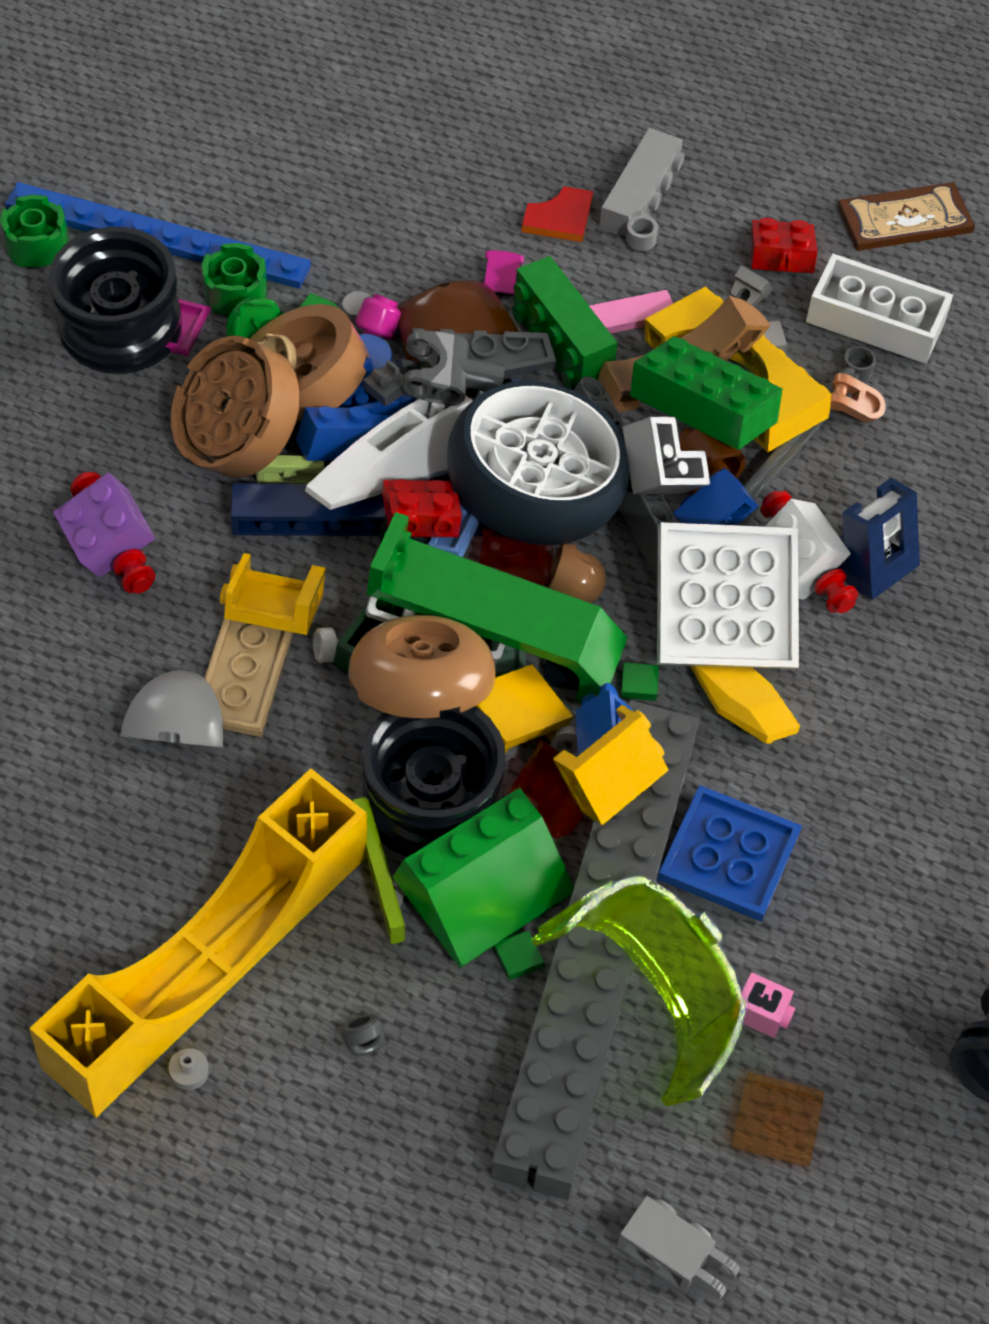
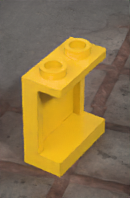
(271, 598)
(524, 707)
(613, 767)

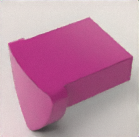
(502, 270)

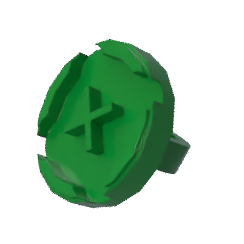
(251, 316)

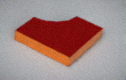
(561, 217)

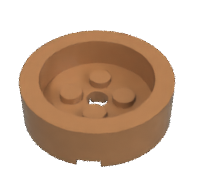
(326, 352)
(255, 419)

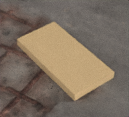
(247, 673)

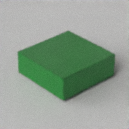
(639, 681)
(518, 955)

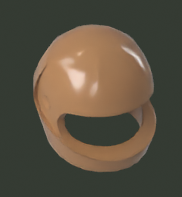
(577, 574)

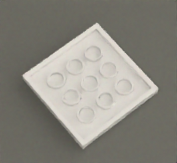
(727, 596)

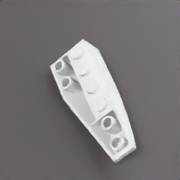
(403, 446)

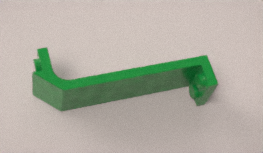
(497, 606)

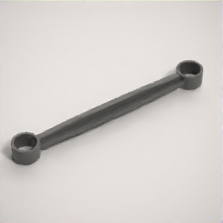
(778, 458)

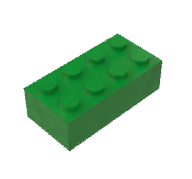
(552, 305)
(706, 392)

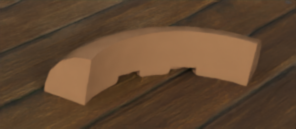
(729, 329)

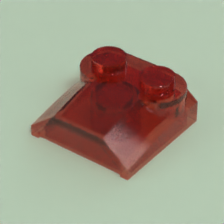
(516, 557)
(548, 791)

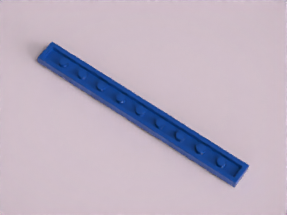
(178, 239)

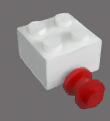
(818, 550)

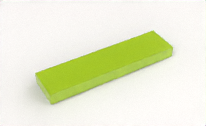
(382, 878)

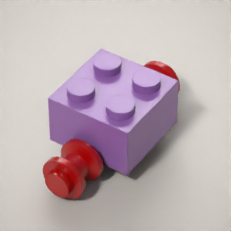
(107, 530)

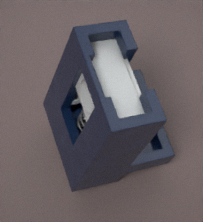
(881, 539)

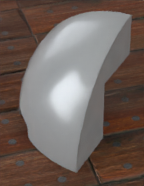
(175, 709)

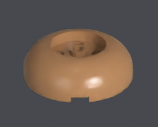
(421, 667)

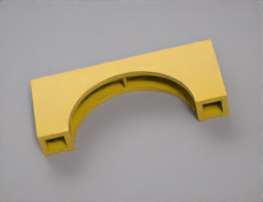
(802, 400)

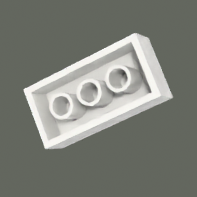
(879, 308)

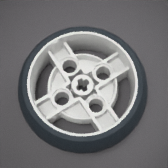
(538, 463)

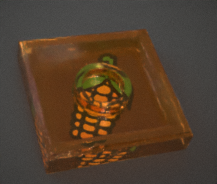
(778, 1119)

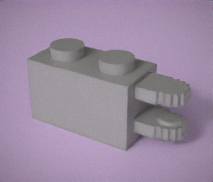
(675, 1248)

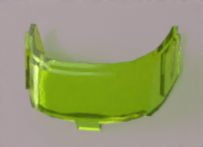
(682, 963)

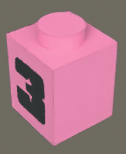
(767, 1005)

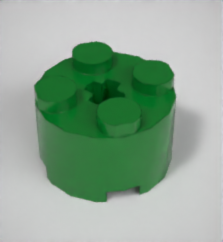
(33, 231)
(232, 277)

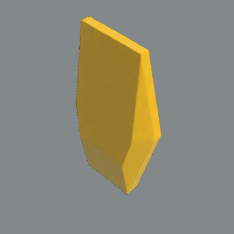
(747, 701)

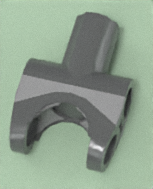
(449, 369)

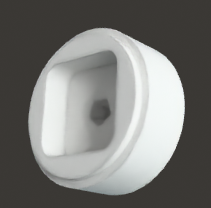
(324, 644)

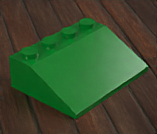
(486, 877)

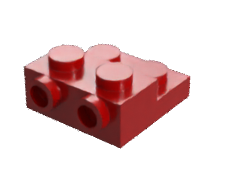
(429, 504)

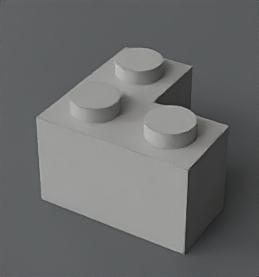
(657, 460)

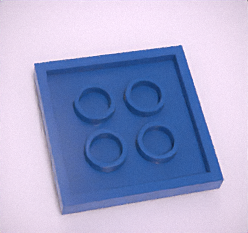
(730, 853)

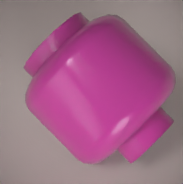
(378, 317)

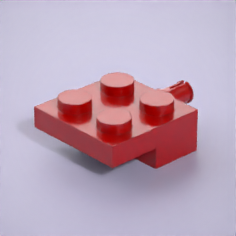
(783, 246)

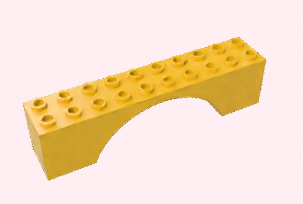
(125, 1020)

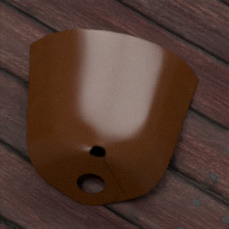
(454, 306)

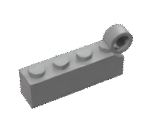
(640, 189)

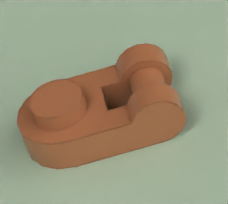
(865, 404)

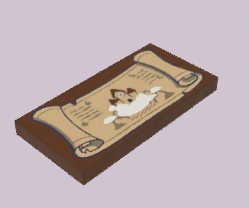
(905, 216)

